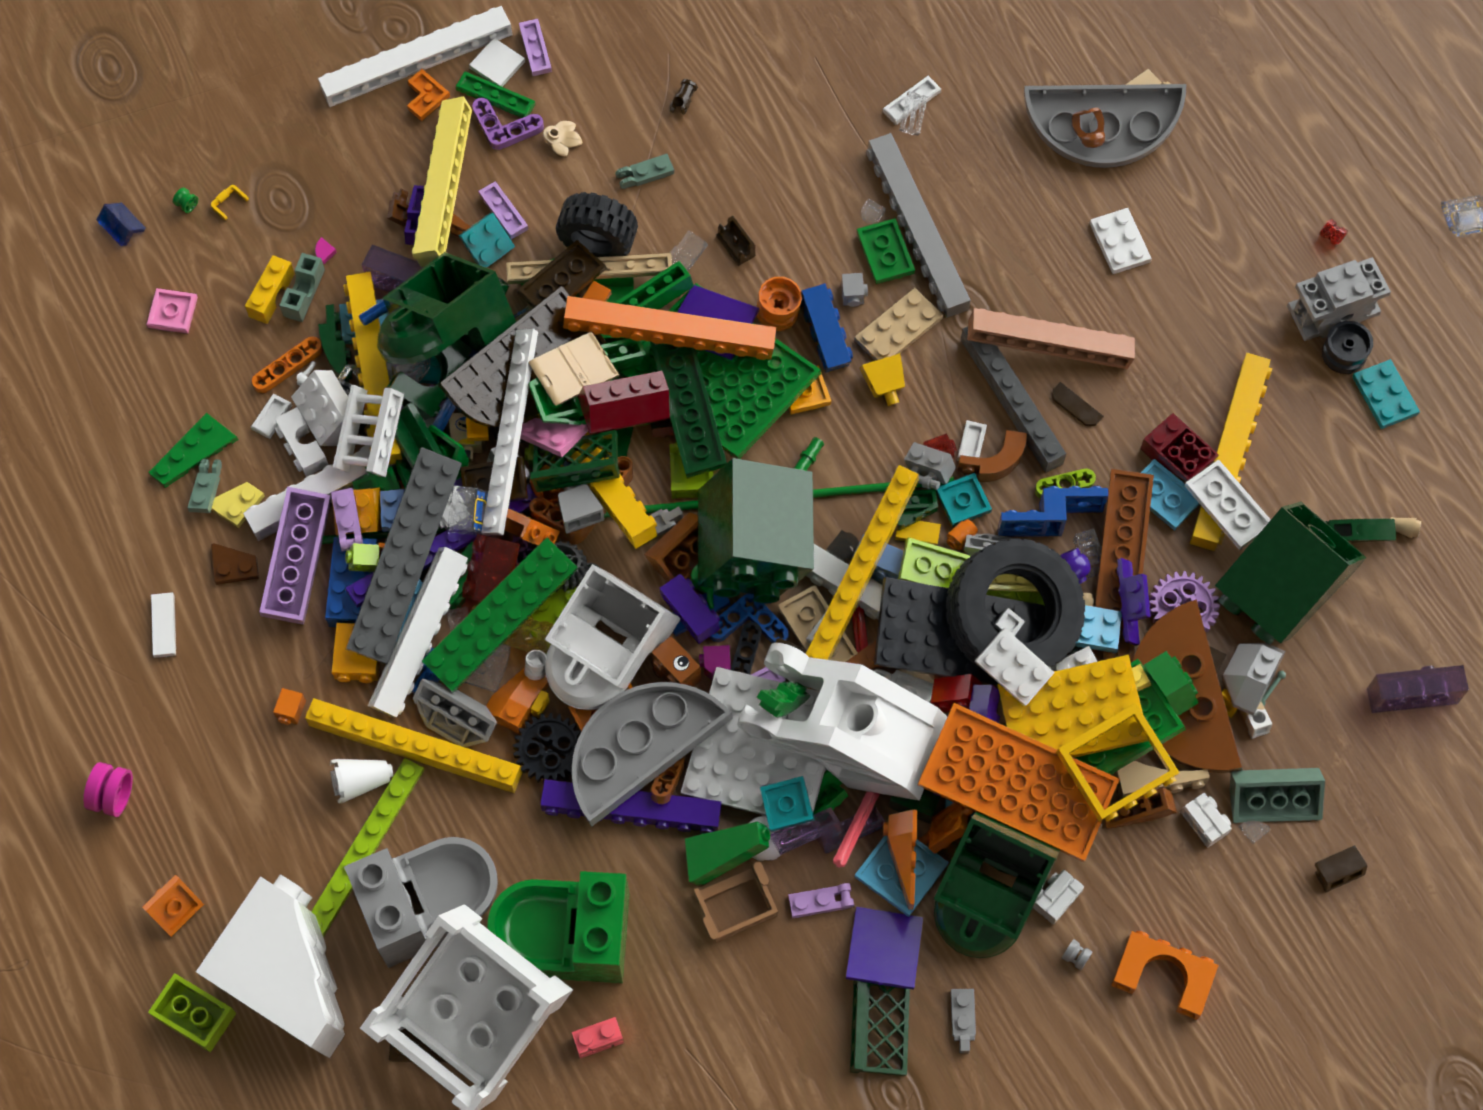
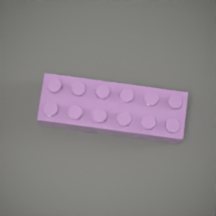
(295, 555)

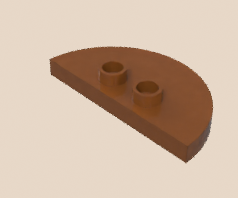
(1208, 733)

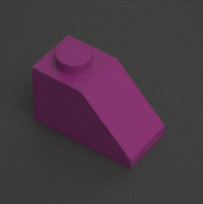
(714, 657)

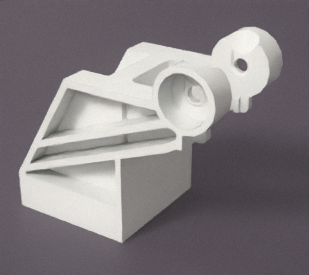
(859, 727)

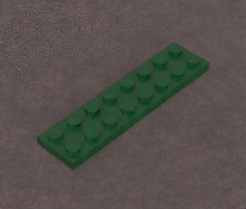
(690, 409)

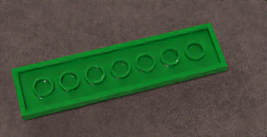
(500, 614)

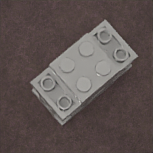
(1338, 295)

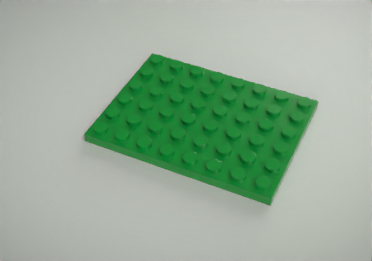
(744, 391)

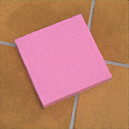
(172, 310)

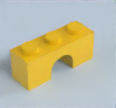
(262, 300)

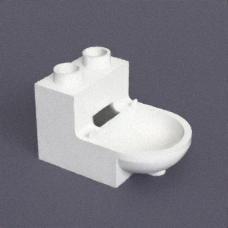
(586, 664)

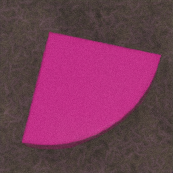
(324, 250)

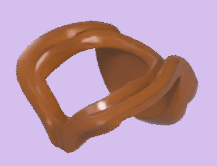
(1093, 139)

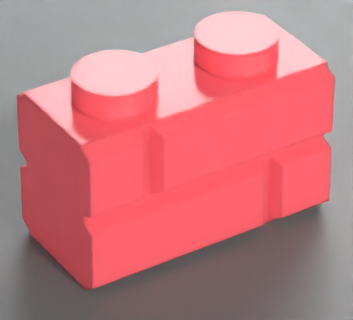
(597, 1037)

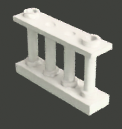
(384, 433)

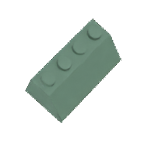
(1277, 795)

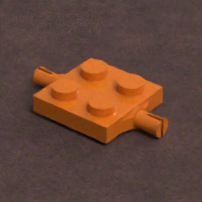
(946, 827)

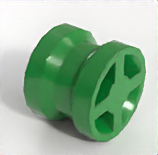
(185, 200)

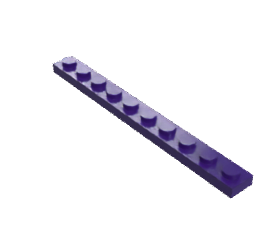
(453, 541)

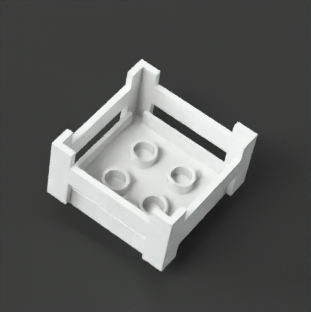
(469, 1005)

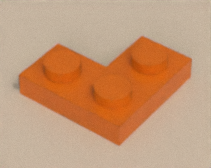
(430, 94)

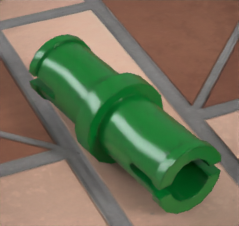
(808, 456)

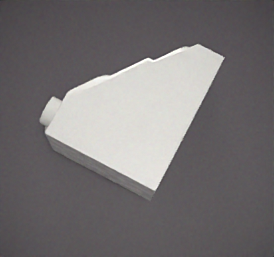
(278, 964)

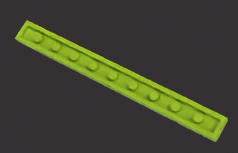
(367, 841)

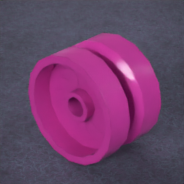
(108, 789)

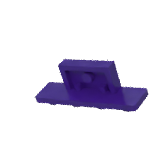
(1134, 600)

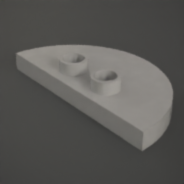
(1134, 119)
(637, 740)

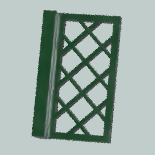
(577, 472)
(860, 1030)

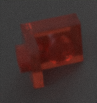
(942, 443)

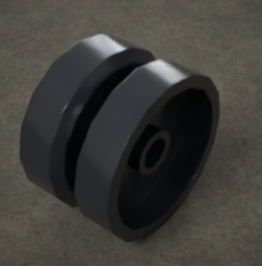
(1347, 347)

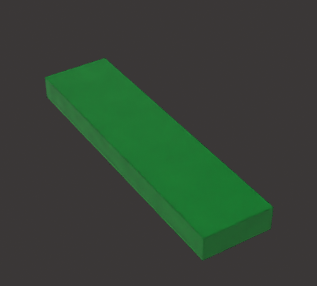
(495, 94)

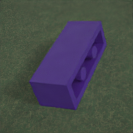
(690, 607)

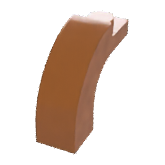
(999, 465)

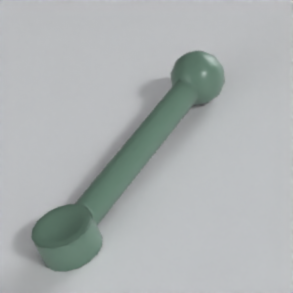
(1281, 675)

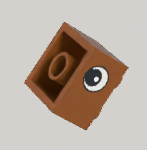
(675, 664)

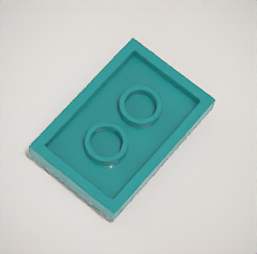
(1386, 394)

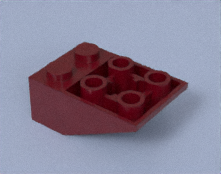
(1178, 448)

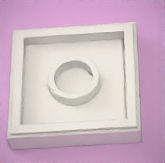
(497, 63)

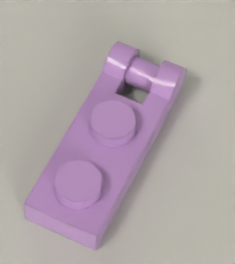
(346, 517)
(820, 901)

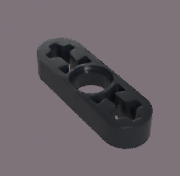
(744, 637)

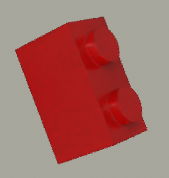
(953, 690)

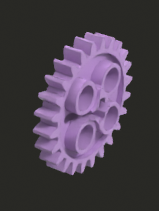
(1200, 592)

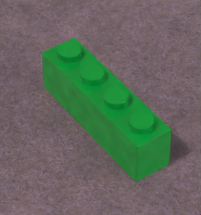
(660, 289)

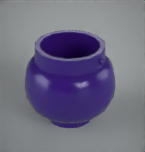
(1079, 563)

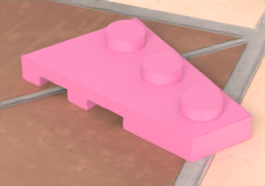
(552, 436)

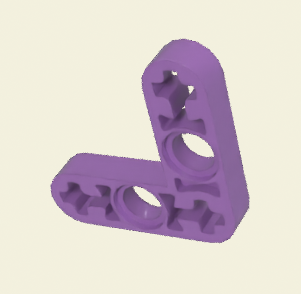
(499, 130)

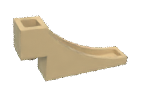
(1138, 775)

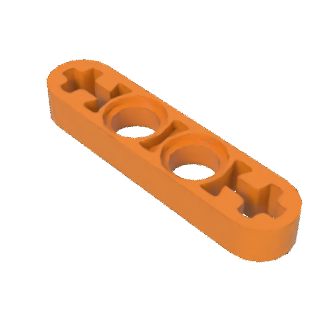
(284, 361)

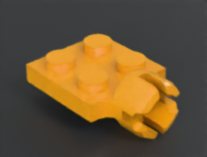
(812, 398)

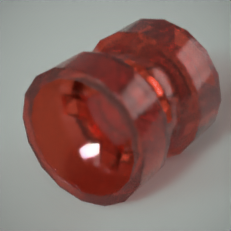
(1333, 232)

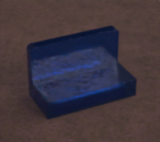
(119, 222)

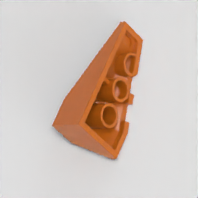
(514, 700)
(901, 840)

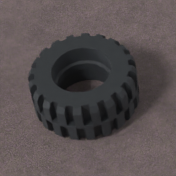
(598, 224)

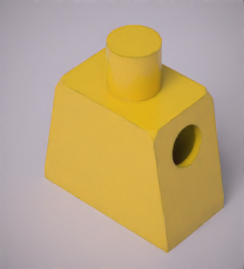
(885, 377)

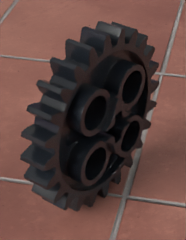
(537, 763)

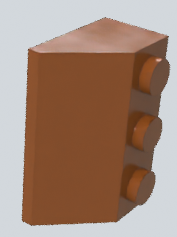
(676, 550)

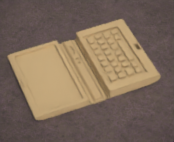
(572, 367)

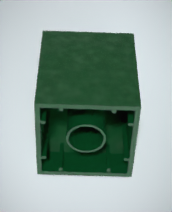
(1288, 572)

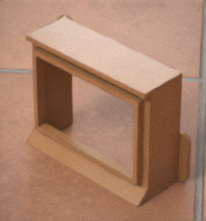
(756, 872)

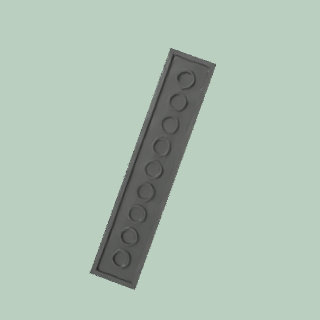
(403, 556)

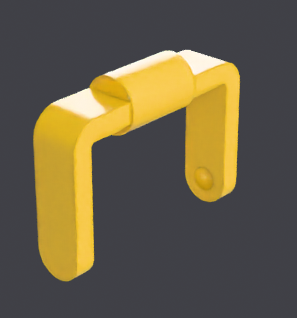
(222, 196)

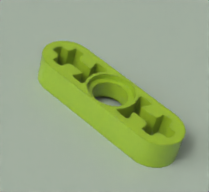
(1078, 474)

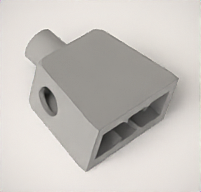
(579, 508)

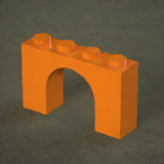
(1196, 971)

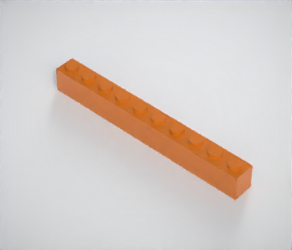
(669, 328)

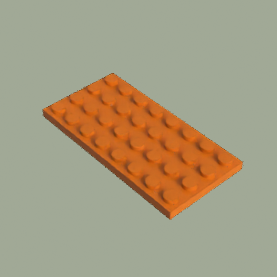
(1015, 781)

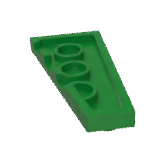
(199, 443)

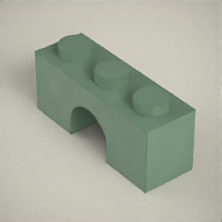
(298, 299)

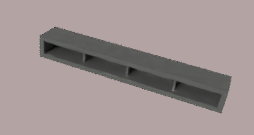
(1016, 402)

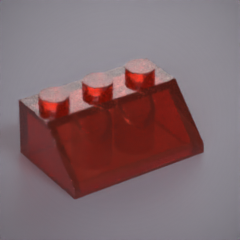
(489, 566)

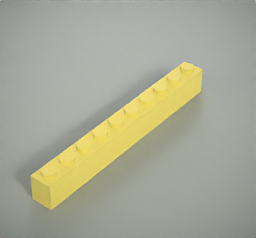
(442, 180)

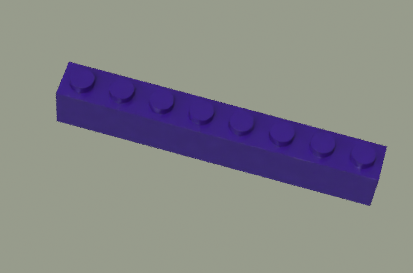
(679, 812)

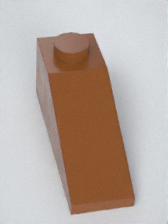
(1149, 809)

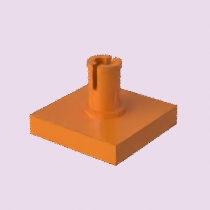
(173, 905)

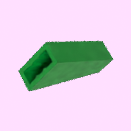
(723, 850)

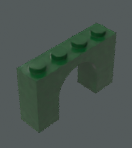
(428, 398)

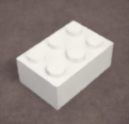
(322, 406)

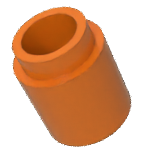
(957, 536)

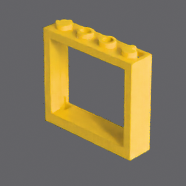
(1130, 800)

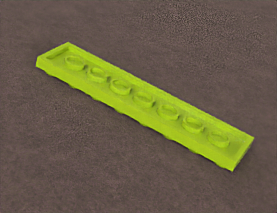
(937, 566)

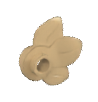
(564, 138)

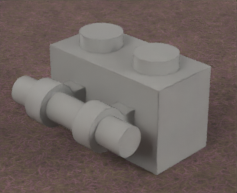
(930, 464)

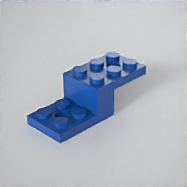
(1052, 511)

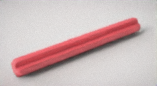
(855, 829)

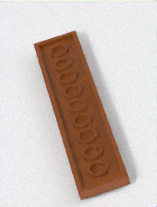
(1123, 538)

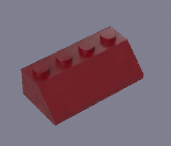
(625, 402)

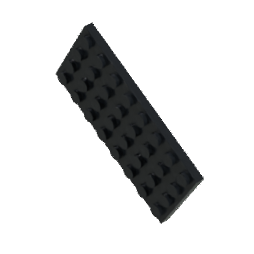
(916, 631)

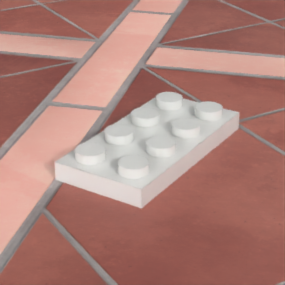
(1228, 504)

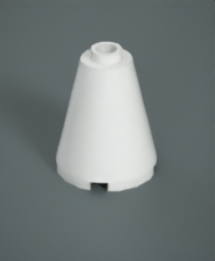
(357, 777)

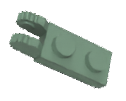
(645, 171)
(205, 487)

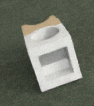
(1259, 723)

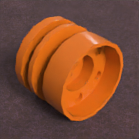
(779, 303)

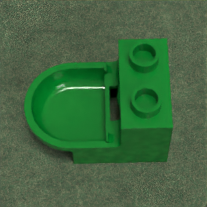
(538, 918)

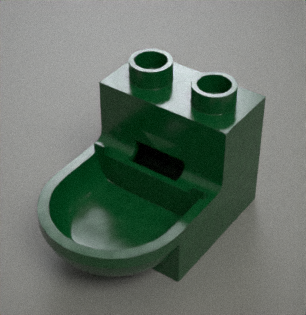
(439, 306)
(978, 912)

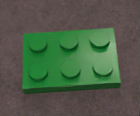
(885, 251)

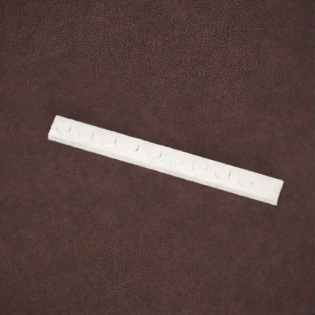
(509, 433)

